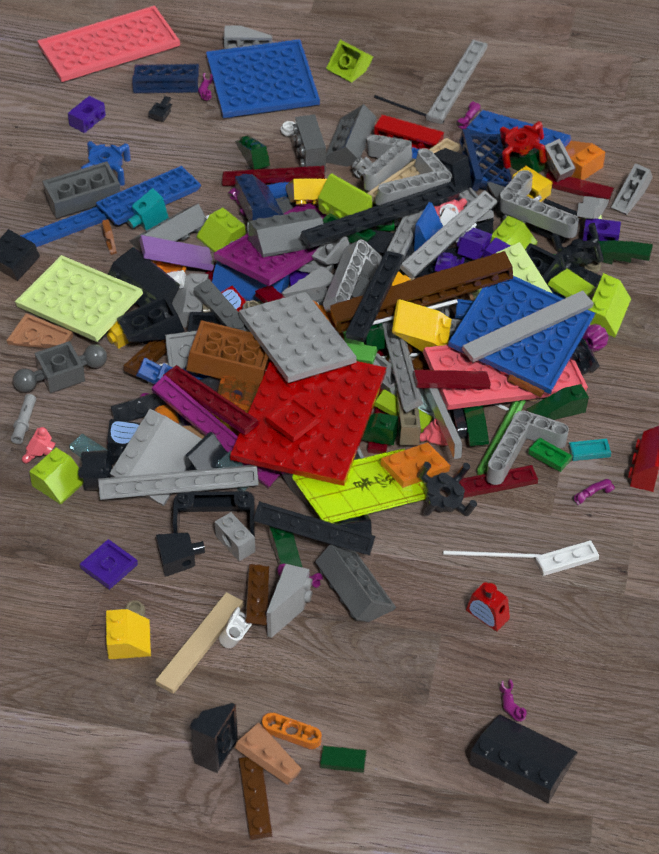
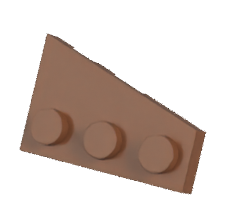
(38, 333)
(267, 753)

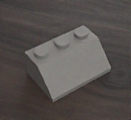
(187, 300)

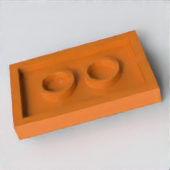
(406, 464)

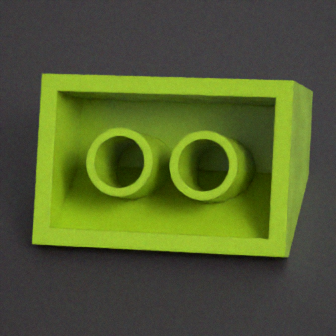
(342, 198)
(609, 304)

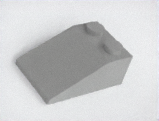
(289, 598)

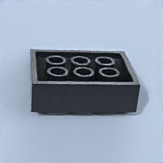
(522, 758)

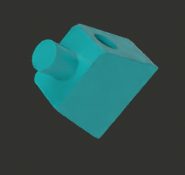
(148, 211)

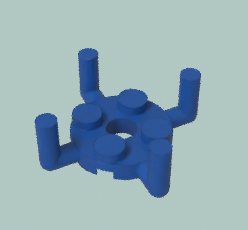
(111, 154)

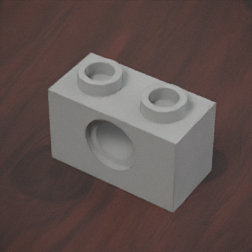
(559, 160)
(235, 536)

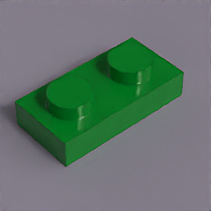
(550, 454)

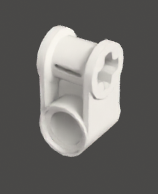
(235, 626)

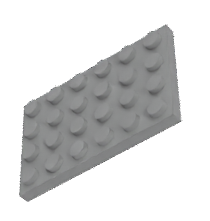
(297, 337)

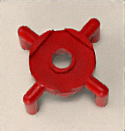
(522, 141)

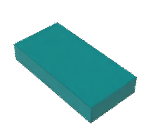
(589, 449)

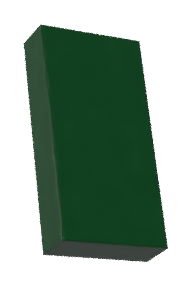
(343, 759)

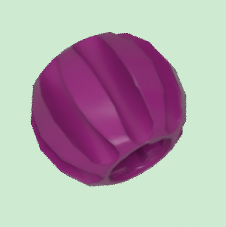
(596, 337)

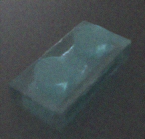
(83, 444)

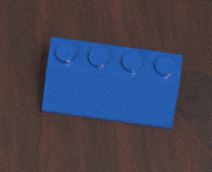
(226, 276)

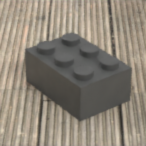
(309, 141)

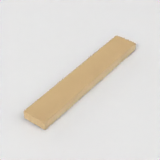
(198, 644)

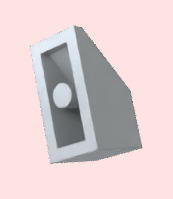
(331, 251)

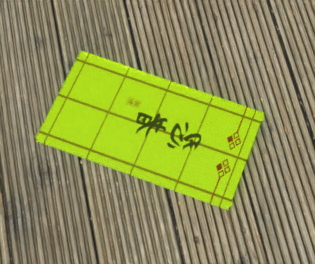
(366, 491)

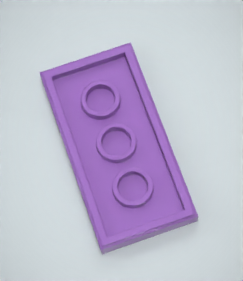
(176, 252)

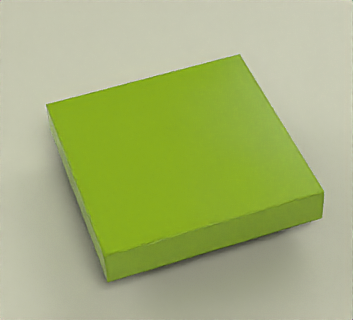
(569, 283)

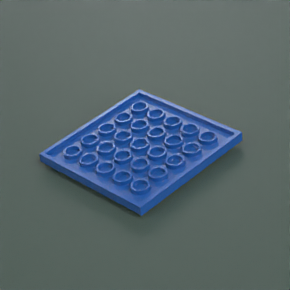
(262, 78)
(535, 359)

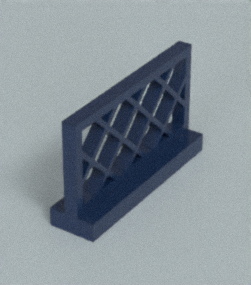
(165, 83)
(469, 148)

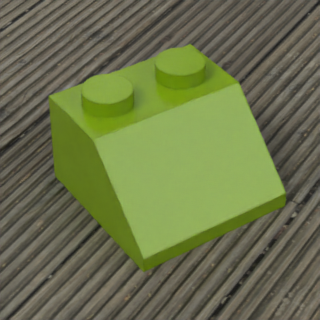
(349, 61)
(220, 230)
(514, 231)
(56, 476)

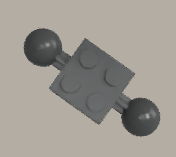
(59, 367)

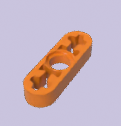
(303, 741)

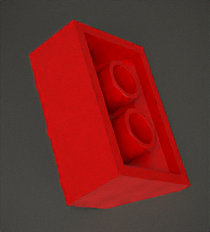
(646, 461)

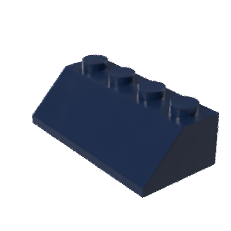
(255, 198)

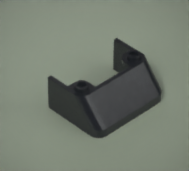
(214, 502)

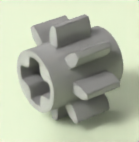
(360, 165)

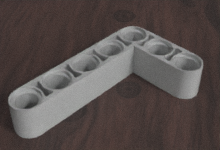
(391, 155)
(431, 174)
(517, 204)
(355, 258)
(522, 427)

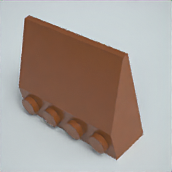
(227, 352)

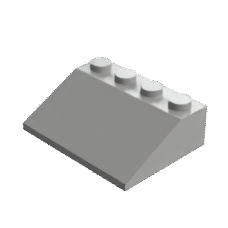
(156, 448)

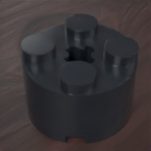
(94, 467)

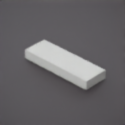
(566, 558)

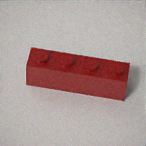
(418, 135)

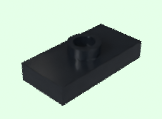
(587, 275)

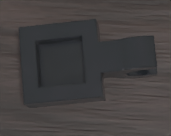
(161, 110)

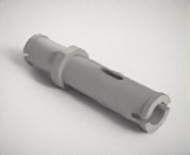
(21, 425)

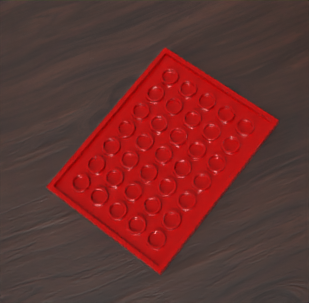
(328, 449)

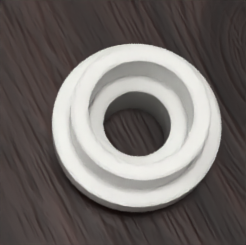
(287, 128)

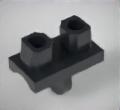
(585, 358)

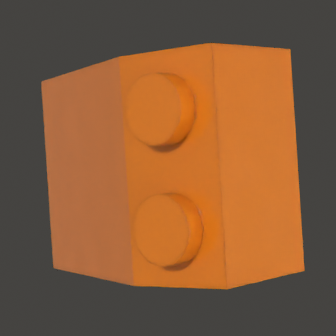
(586, 158)

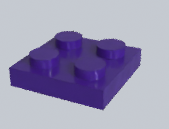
(108, 564)

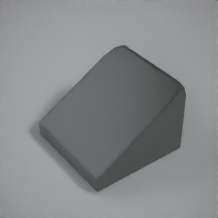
(284, 204)

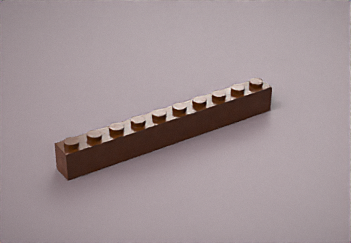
(432, 287)

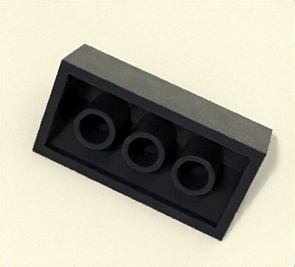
(144, 274)

